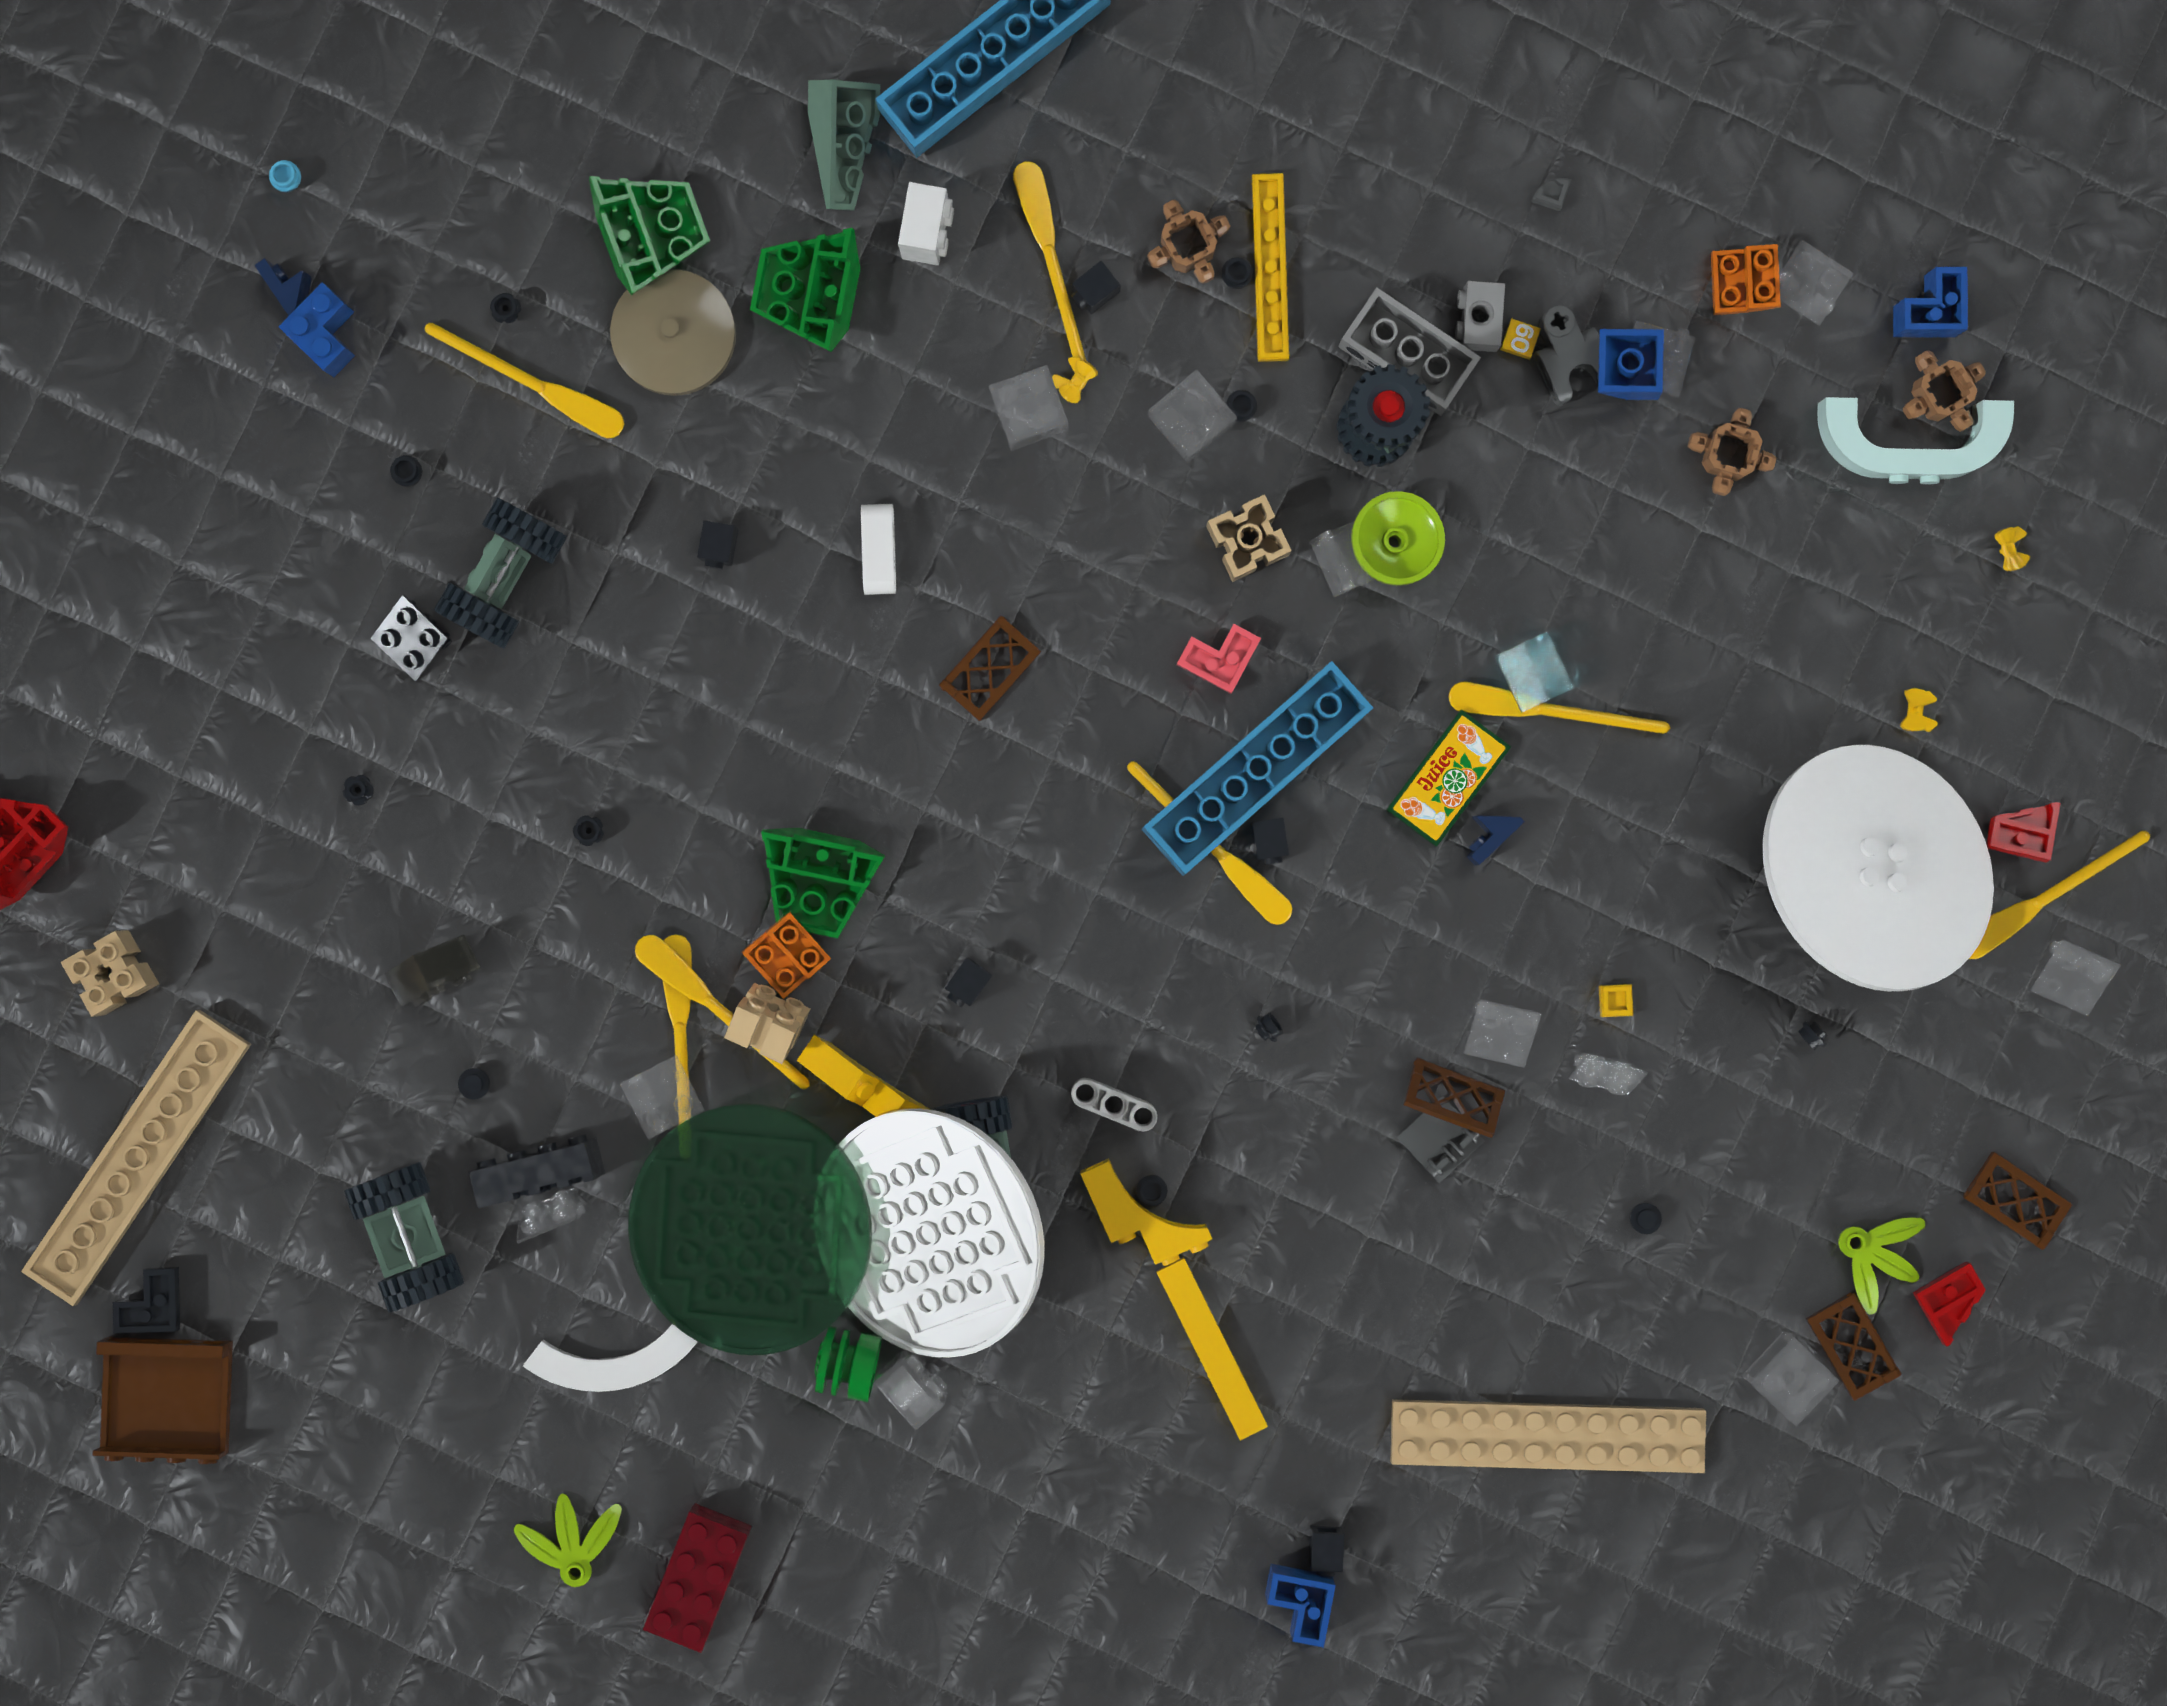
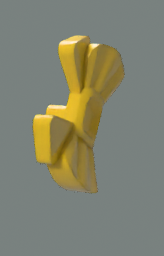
(1071, 389)
(2007, 538)
(1916, 701)

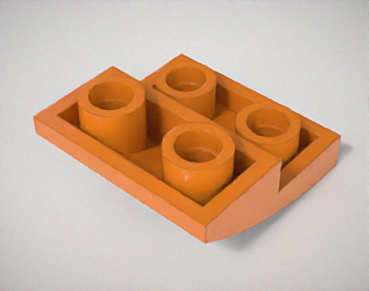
(1745, 279)
(786, 955)

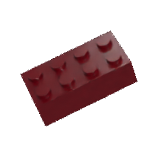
(697, 1577)

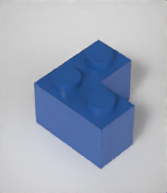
(1940, 312)
(313, 329)
(1309, 1597)

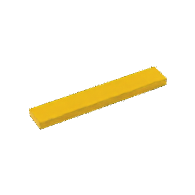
(1270, 267)
(1212, 1348)

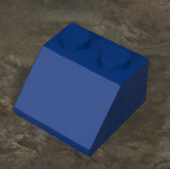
(1631, 363)

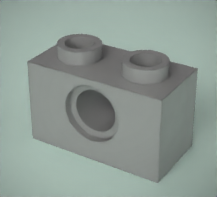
(1489, 299)

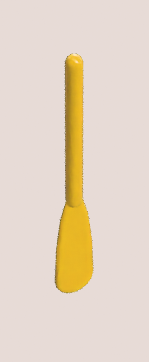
(1037, 209)
(579, 407)
(1500, 702)
(1250, 883)
(2013, 918)
(678, 974)
(677, 1003)

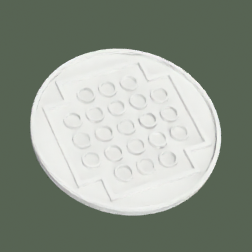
(1878, 868)
(950, 1234)

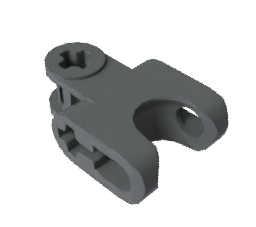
(1565, 350)

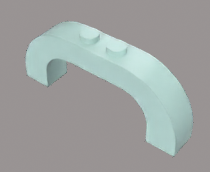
(1853, 451)

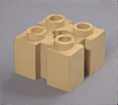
(1255, 520)
(127, 977)
(767, 1022)

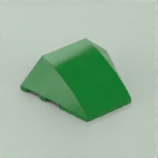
(647, 226)
(809, 286)
(818, 876)

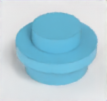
(285, 176)

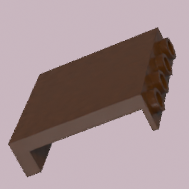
(165, 1399)

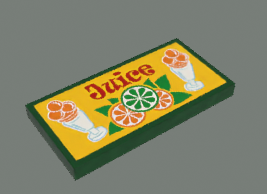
(1448, 778)

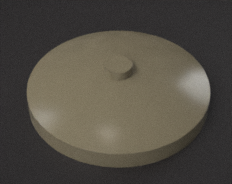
(674, 333)

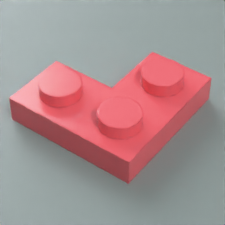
(1224, 666)

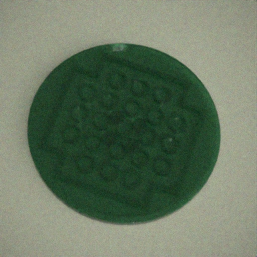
(750, 1229)

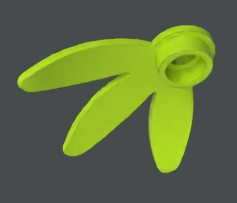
(1872, 1253)
(571, 1552)

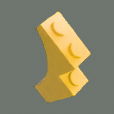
(853, 1079)
(1125, 1216)

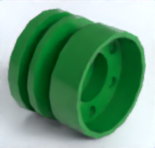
(847, 1364)

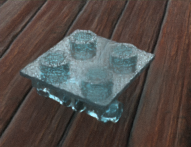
(1534, 672)

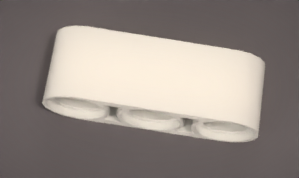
(878, 549)
(1125, 1115)

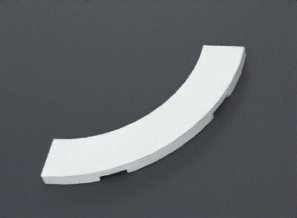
(610, 1373)

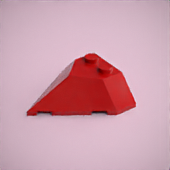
(29, 845)

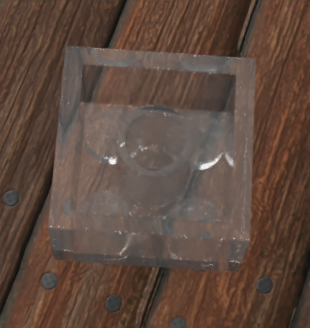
(1028, 407)
(1192, 416)
(1790, 1378)
(912, 1387)

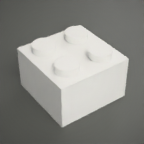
(924, 224)

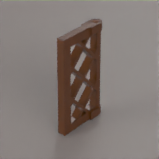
(995, 693)
(1435, 1108)
(2040, 1192)
(1879, 1348)

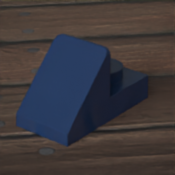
(288, 291)
(1498, 830)

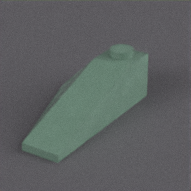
(841, 129)

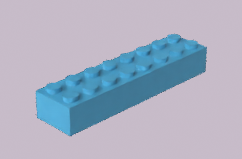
(979, 65)
(1257, 768)

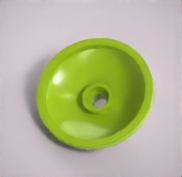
(1412, 524)

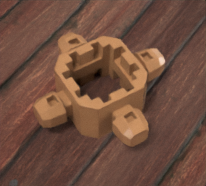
(1217, 227)
(1962, 378)
(1738, 430)

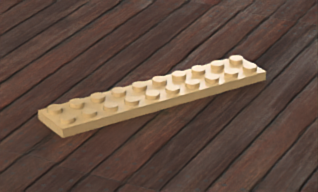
(136, 1157)
(1548, 1436)

